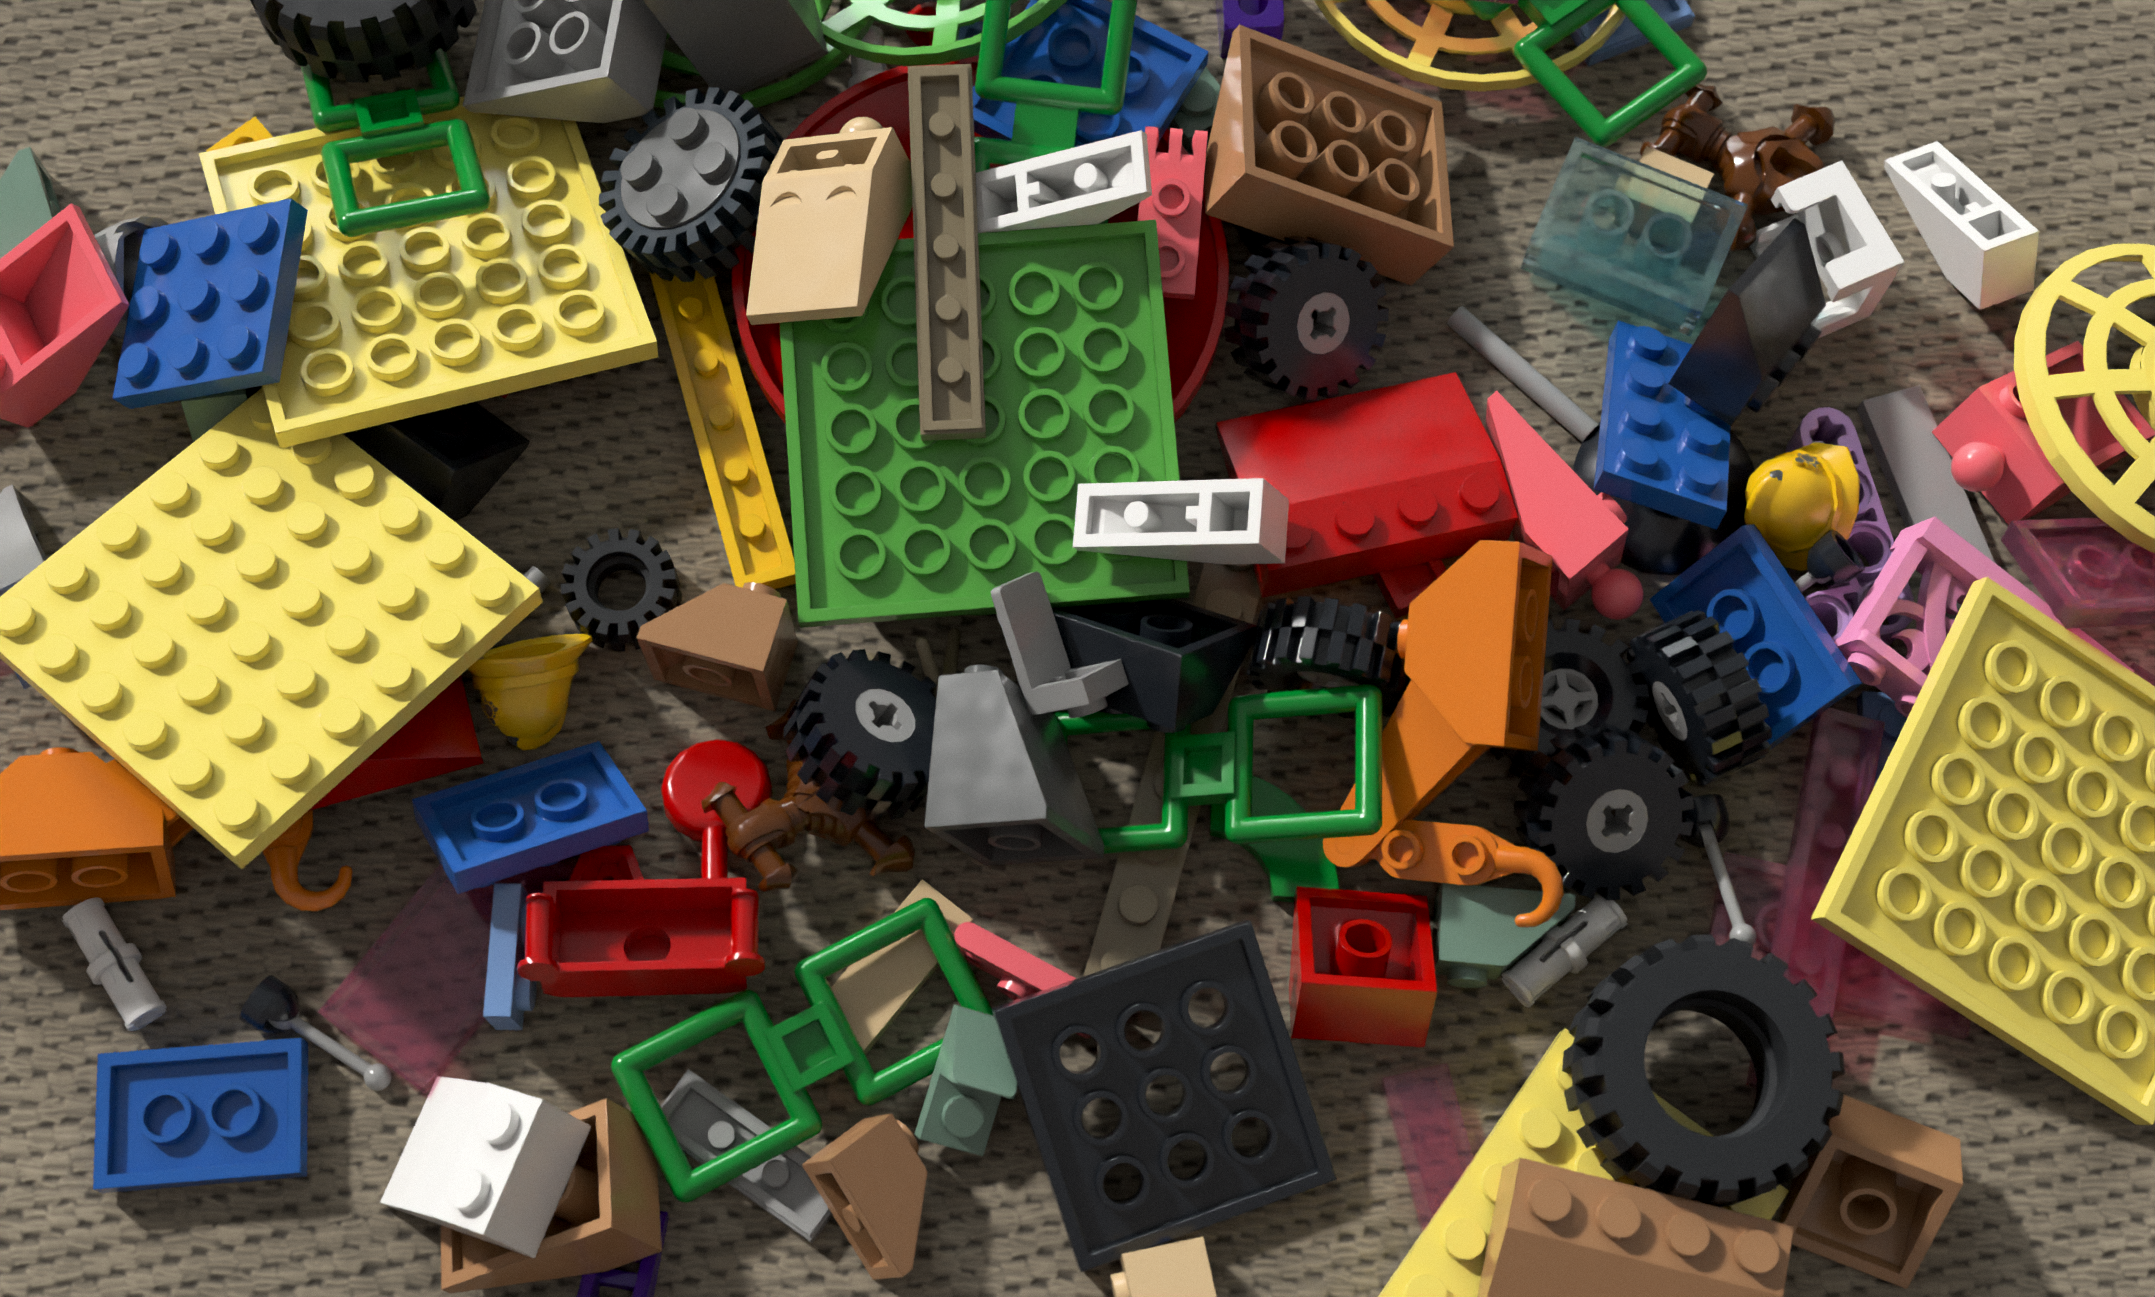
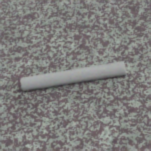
(1522, 374)

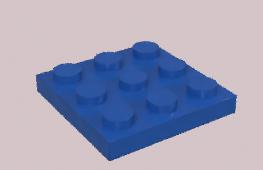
(1072, 50)
(211, 305)

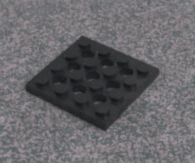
(1227, 1181)

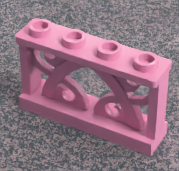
(1948, 571)

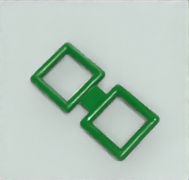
(1561, 18)
(1047, 111)
(391, 127)
(1220, 771)
(794, 1050)

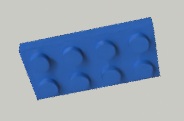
(1653, 438)

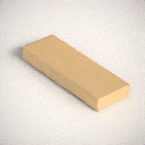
(887, 980)

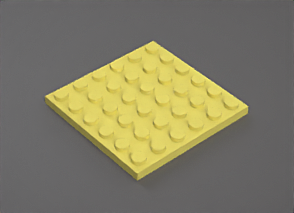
(448, 304)
(257, 623)
(2019, 849)

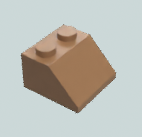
(724, 644)
(1875, 1192)

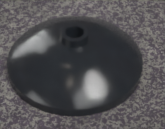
(1664, 542)

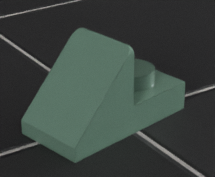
(966, 1083)

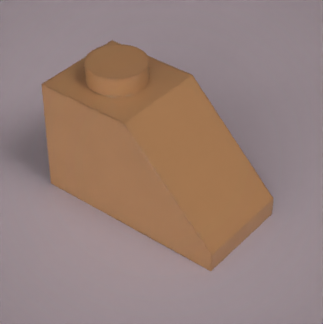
(874, 1192)

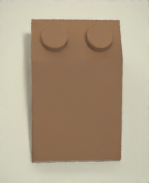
(599, 1224)

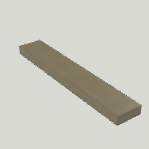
(946, 253)

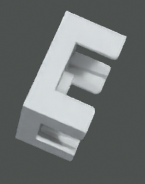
(1846, 242)

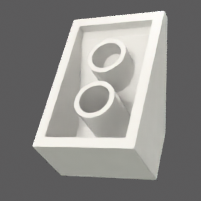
(487, 1163)

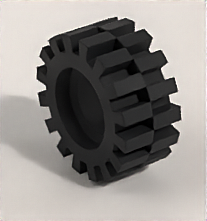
(606, 558)

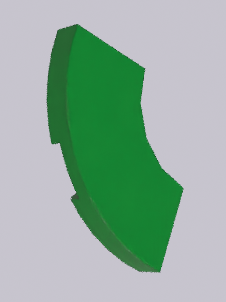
(1284, 862)

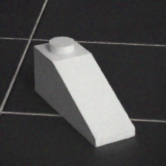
(1066, 186)
(1967, 226)
(1184, 520)

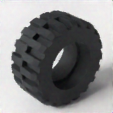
(363, 35)
(1770, 1020)

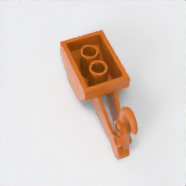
(1474, 685)
(97, 831)

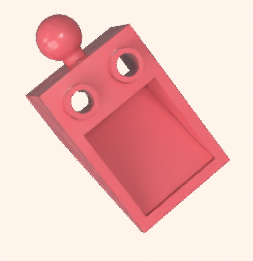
(53, 315)
(2001, 456)
(1563, 517)

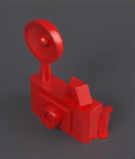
(655, 936)

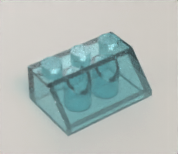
(1633, 236)

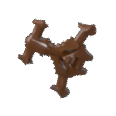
(1748, 162)
(776, 823)

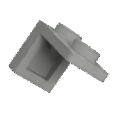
(1041, 656)

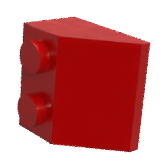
(1361, 967)

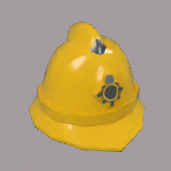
(1802, 499)
(529, 686)

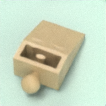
(828, 223)

